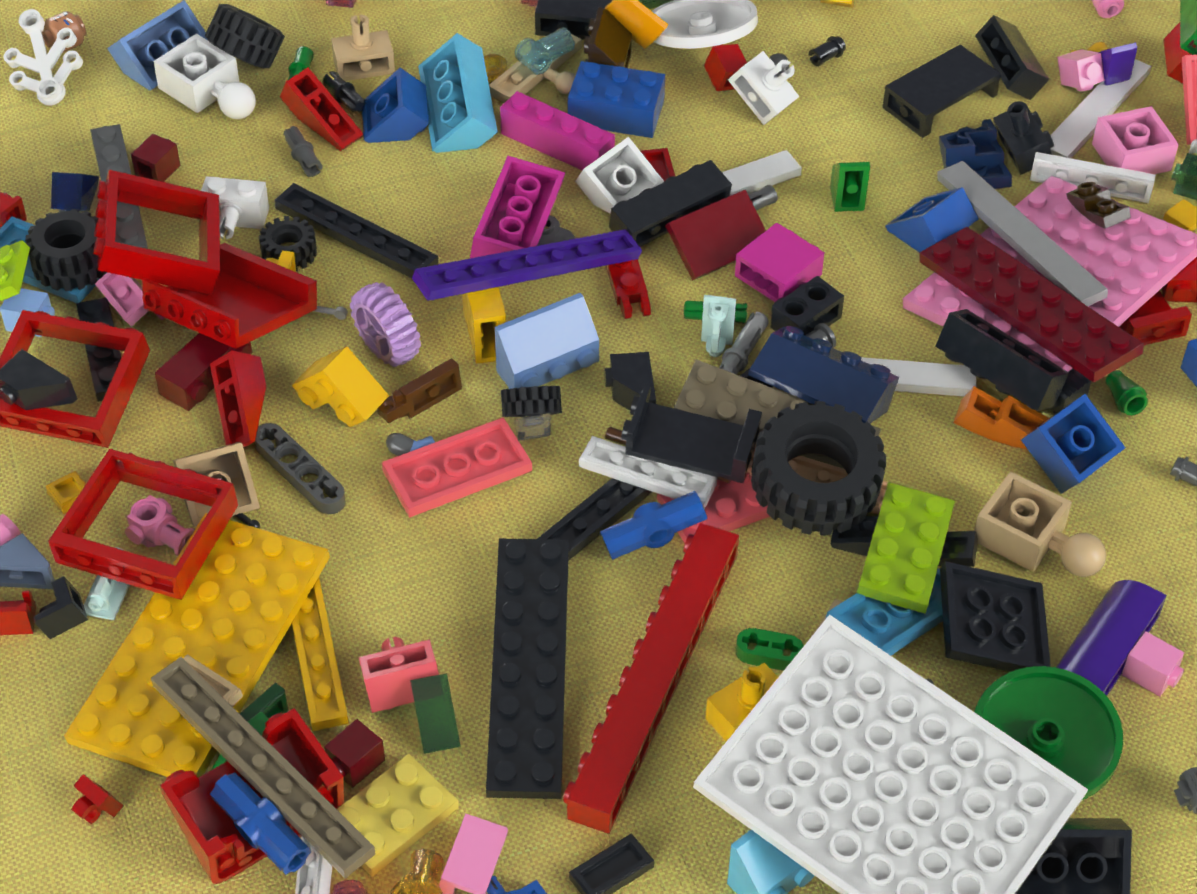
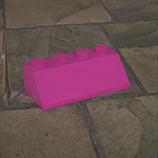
(517, 208)

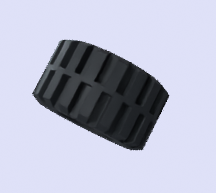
(244, 36)
(64, 250)

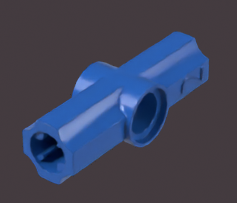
(653, 525)
(260, 823)

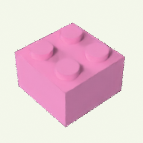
(1135, 141)

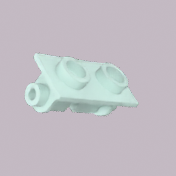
(718, 323)
(105, 597)

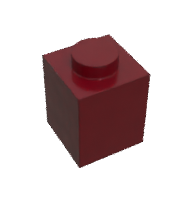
(156, 158)
(356, 752)

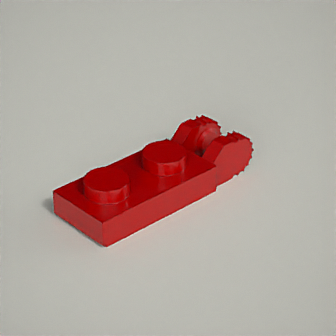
(629, 287)

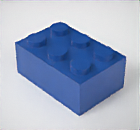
(617, 98)

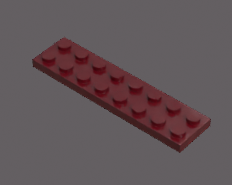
(1032, 304)

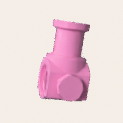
(154, 525)

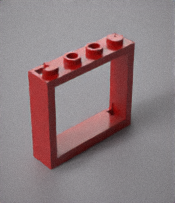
(151, 264)
(68, 425)
(130, 568)

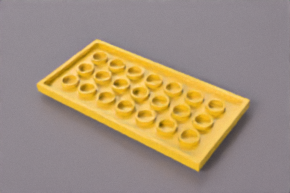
(224, 621)

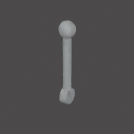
(339, 312)

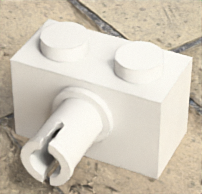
(765, 86)
(240, 203)

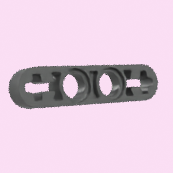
(302, 465)

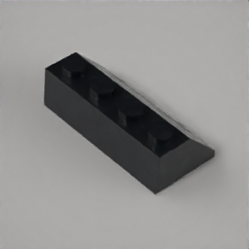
(1084, 859)

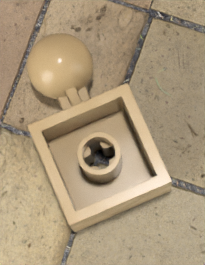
(1028, 521)

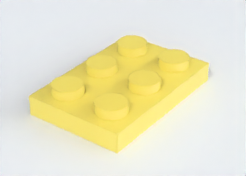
(398, 810)

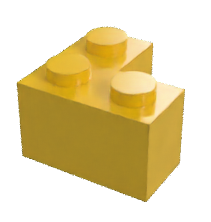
(343, 384)

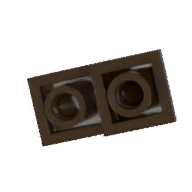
(1097, 206)

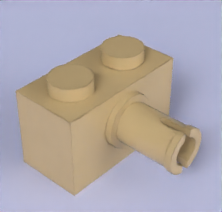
(363, 52)

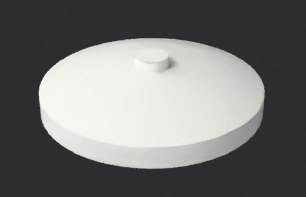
(705, 22)

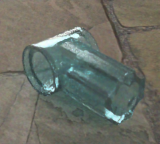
(539, 54)

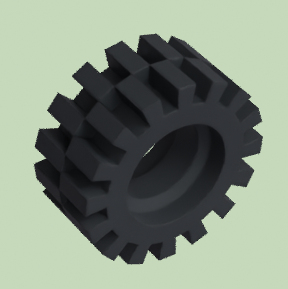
(289, 231)
(531, 401)

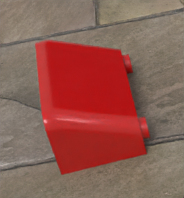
(211, 831)

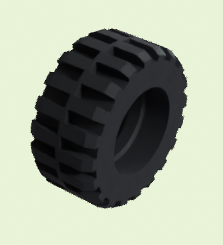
(824, 432)

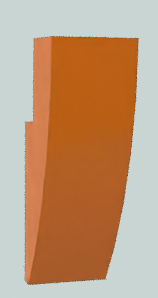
(997, 420)

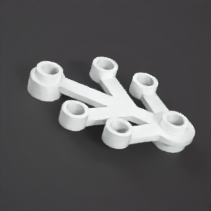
(33, 24)

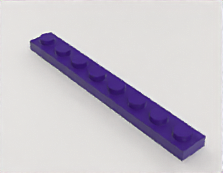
(525, 264)

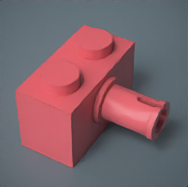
(390, 671)

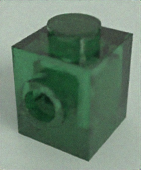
(1186, 177)

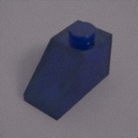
(73, 191)

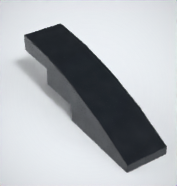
(958, 547)

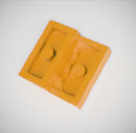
(637, 20)

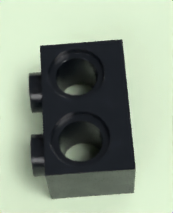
(808, 306)

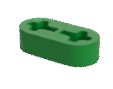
(768, 648)

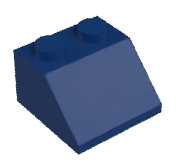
(395, 109)
(933, 219)

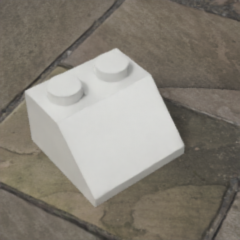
(617, 176)

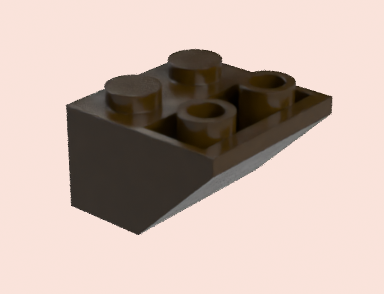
(608, 41)

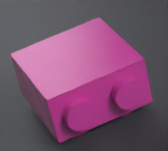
(778, 262)

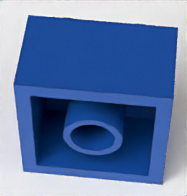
(1073, 444)

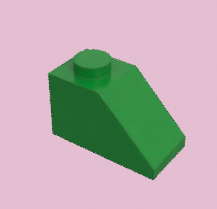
(849, 186)

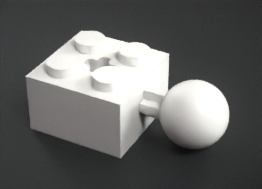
(200, 75)

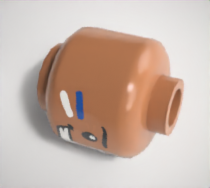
(60, 21)

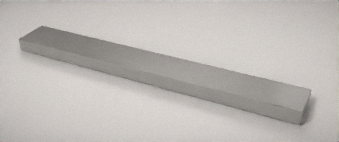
(1023, 235)

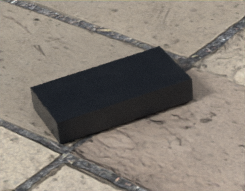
(612, 867)

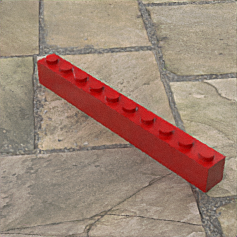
(651, 679)

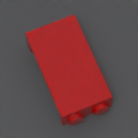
(1157, 321)

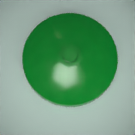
(1059, 720)

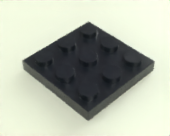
(993, 618)

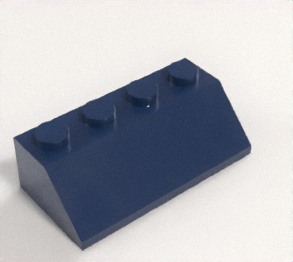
(821, 373)

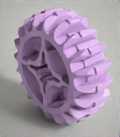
(385, 324)

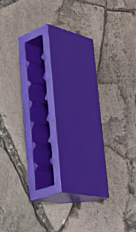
(1112, 633)

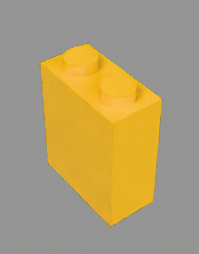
(482, 314)

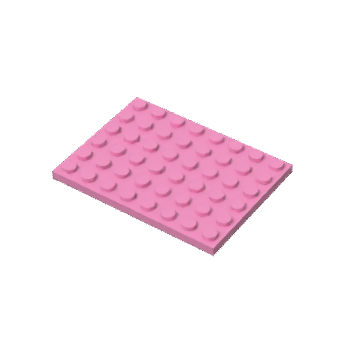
(1127, 258)

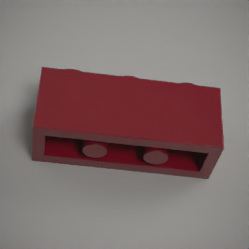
(188, 374)

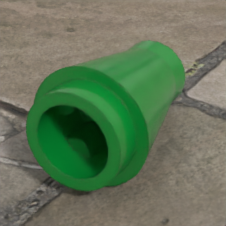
(1126, 393)

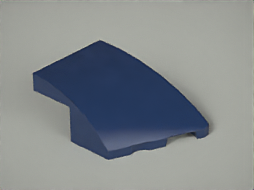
(979, 151)

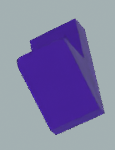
(1118, 63)

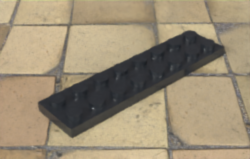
(528, 670)

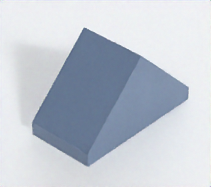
(24, 565)

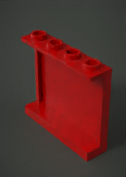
(246, 301)

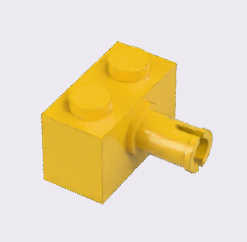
(734, 702)

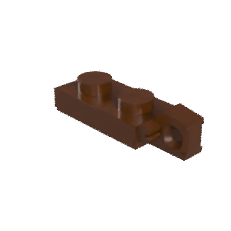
(422, 392)

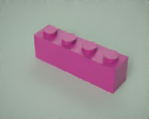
(553, 131)

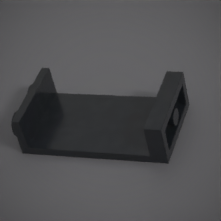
(937, 86)
(690, 439)

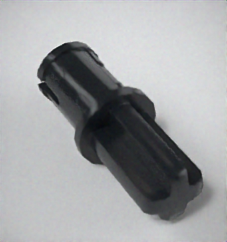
(344, 92)

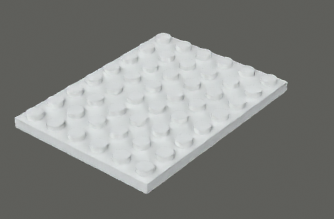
(886, 778)

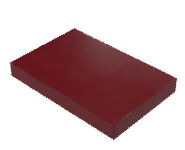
(715, 233)

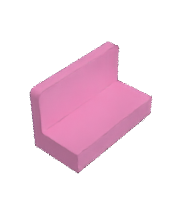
(124, 295)
(473, 856)

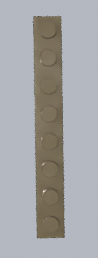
(264, 767)

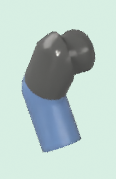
(401, 444)

